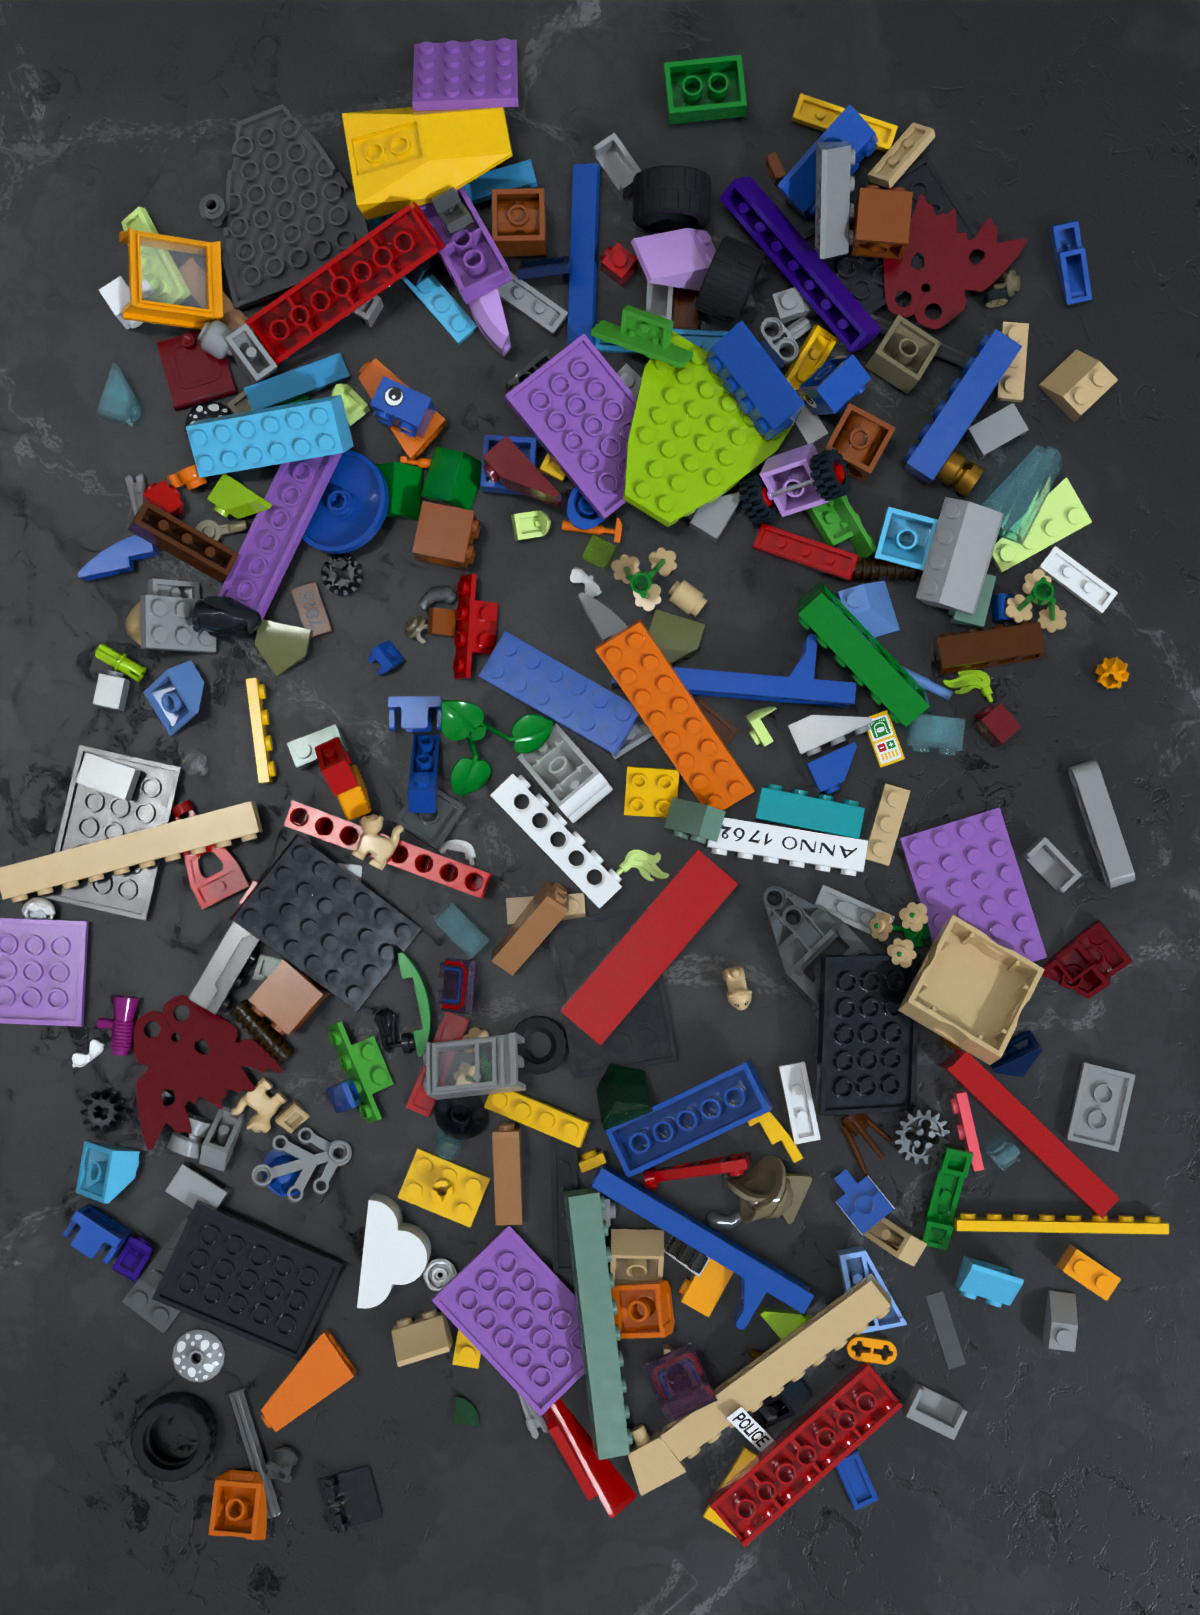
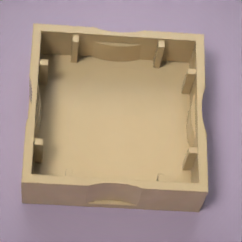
(971, 990)

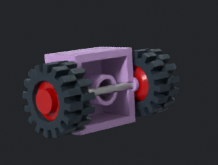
(794, 483)

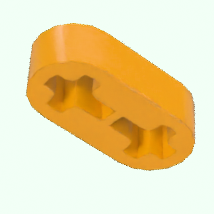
(872, 1343)

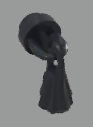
(386, 1023)

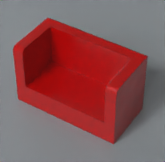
(335, 767)

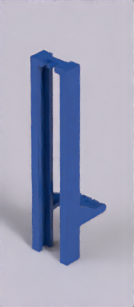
(795, 689)
(756, 1273)

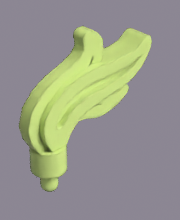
(644, 863)

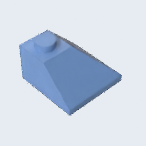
(871, 606)
(176, 696)

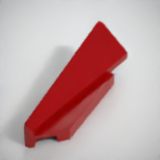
(593, 1475)

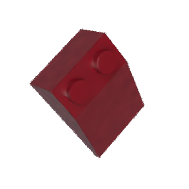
(516, 472)

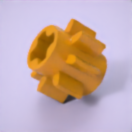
(1112, 673)

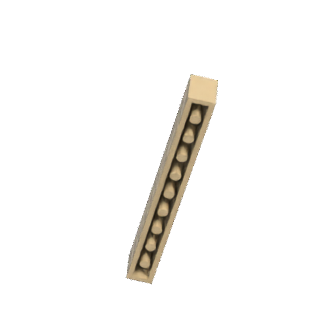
(129, 850)
(779, 1365)

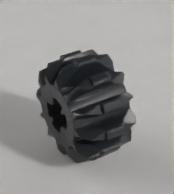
(104, 1121)

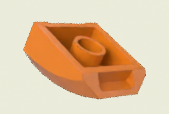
(644, 1309)
(239, 1506)

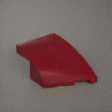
(1087, 961)

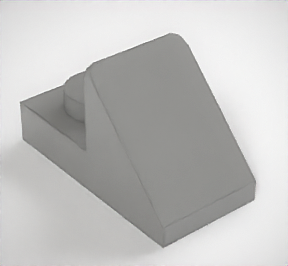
(173, 588)

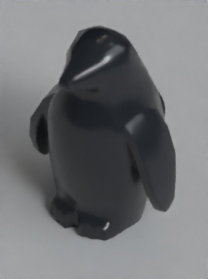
(224, 617)

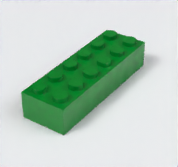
(862, 654)

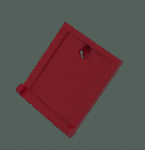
(193, 373)

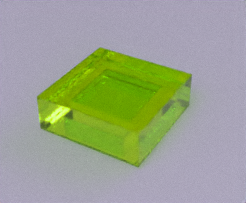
(598, 552)

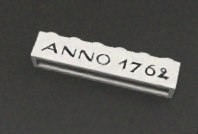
(792, 845)

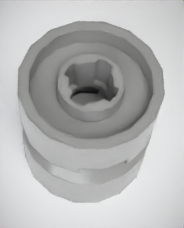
(190, 1144)

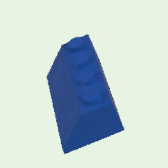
(800, 183)
(755, 381)

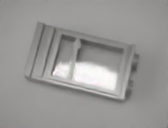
(473, 1066)

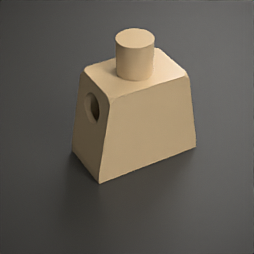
(652, 1460)

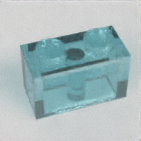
(936, 733)
(462, 931)

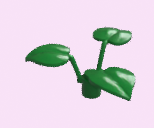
(465, 719)

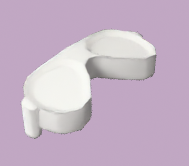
(580, 576)
(82, 1059)

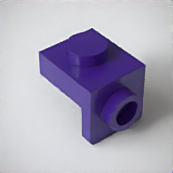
(133, 1258)

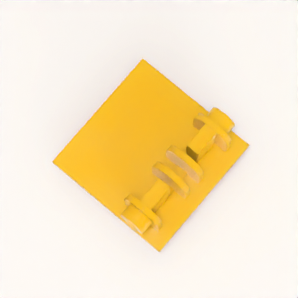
(650, 791)

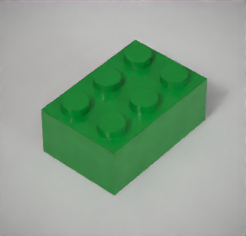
(704, 89)

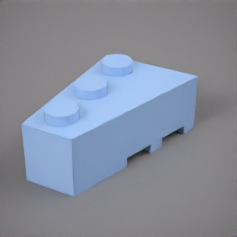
(854, 1267)

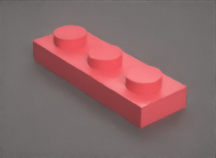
(966, 1128)

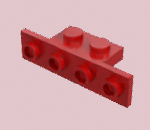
(474, 627)

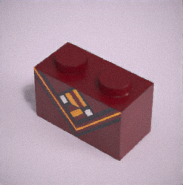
(996, 724)

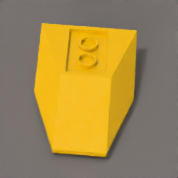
(419, 154)

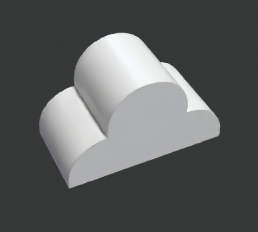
(566, 775)
(391, 1251)

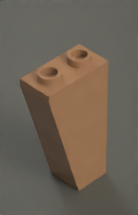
(531, 927)
(507, 1174)

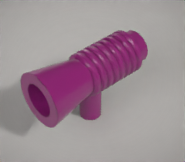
(122, 1024)

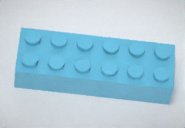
(270, 436)

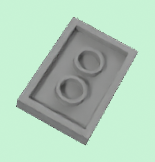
(169, 626)
(1100, 1106)

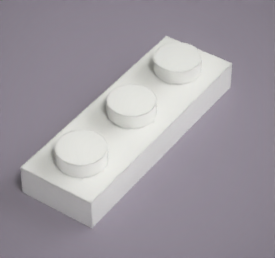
(1078, 580)
(799, 1102)

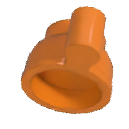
(188, 477)

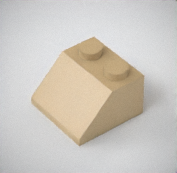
(1078, 384)
(636, 1255)
(421, 1337)

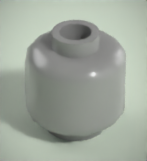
(213, 339)

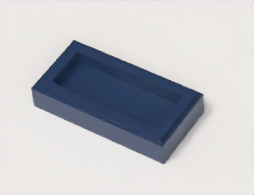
(544, 267)

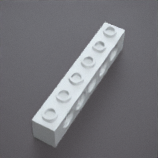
(505, 797)

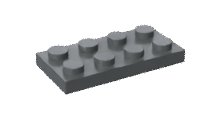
(141, 1294)

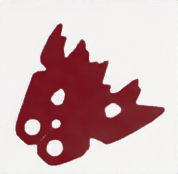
(945, 264)
(185, 1070)

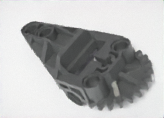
(806, 940)

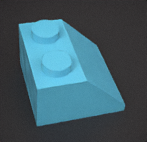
(905, 538)
(988, 1281)

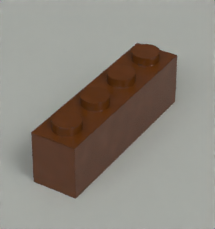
(183, 541)
(989, 647)

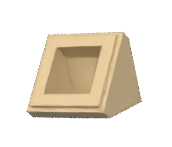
(292, 1116)

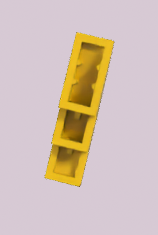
(775, 1133)

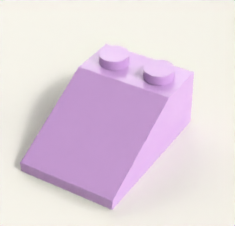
(675, 257)

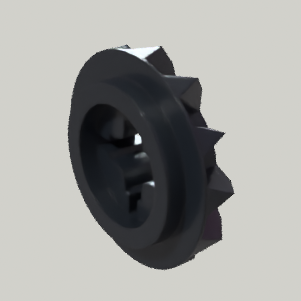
(354, 572)

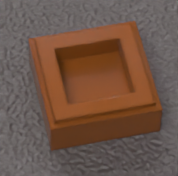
(774, 168)
(441, 622)

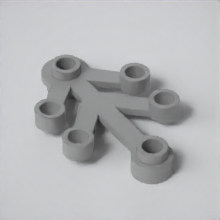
(306, 1162)

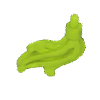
(969, 680)

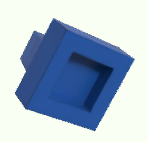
(387, 657)

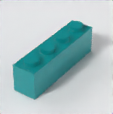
(809, 813)

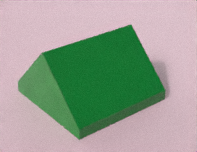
(452, 478)
(404, 489)

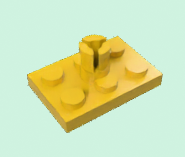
(444, 1187)

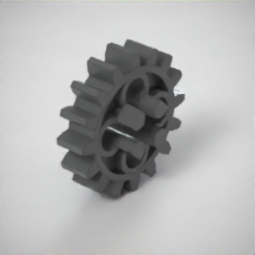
(913, 1122)

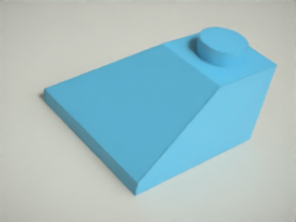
(106, 1170)

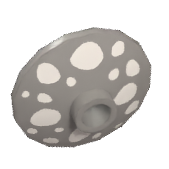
(203, 1343)

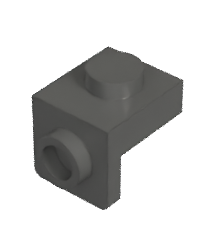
(451, 210)

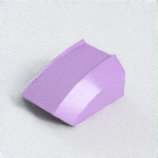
(491, 321)

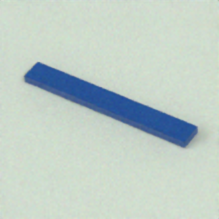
(583, 251)

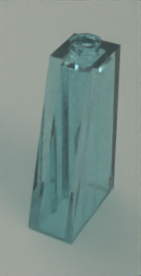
(1025, 491)

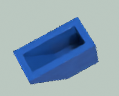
(831, 769)

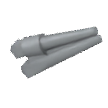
(136, 490)
(533, 1419)

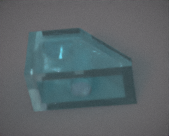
(118, 399)

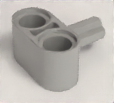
(784, 337)

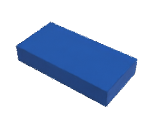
(856, 1481)

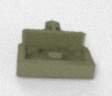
(676, 635)
(282, 645)

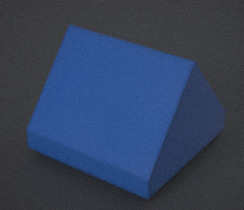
(998, 606)

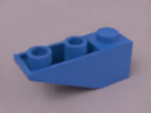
(424, 774)

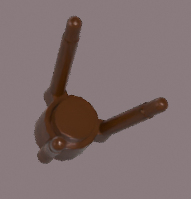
(856, 1124)

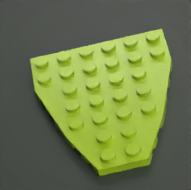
(688, 439)

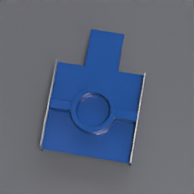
(862, 1201)

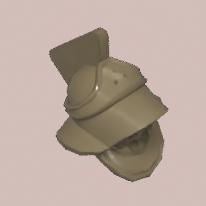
(770, 1191)

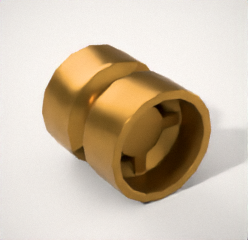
(960, 473)

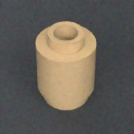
(687, 597)

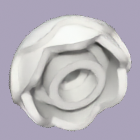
(38, 909)
(431, 1272)

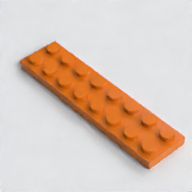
(674, 717)

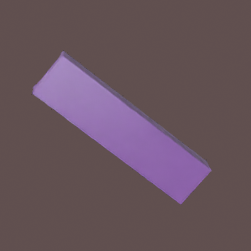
(470, 254)

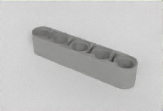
(1101, 824)

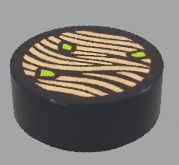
(995, 298)

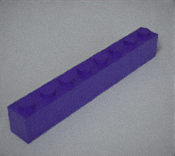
(800, 263)

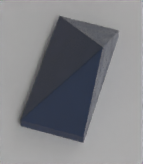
(1018, 1055)

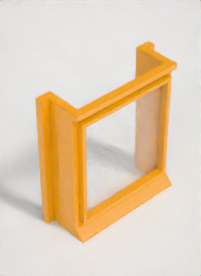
(173, 280)

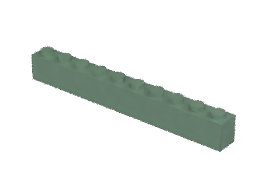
(597, 1323)

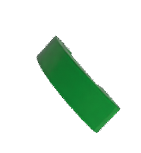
(408, 970)
(945, 1197)

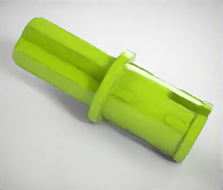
(120, 662)

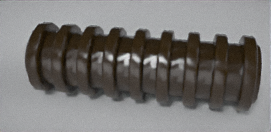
(882, 569)
(262, 1032)

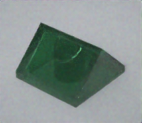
(622, 1095)

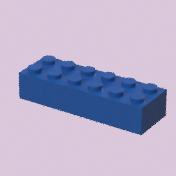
(965, 402)
(560, 693)
(690, 1118)

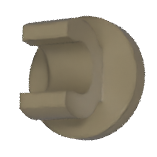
(1011, 282)
(414, 627)

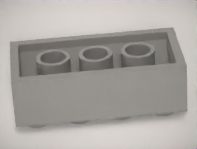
(833, 198)
(959, 556)

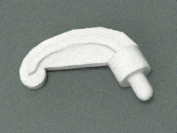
(460, 846)

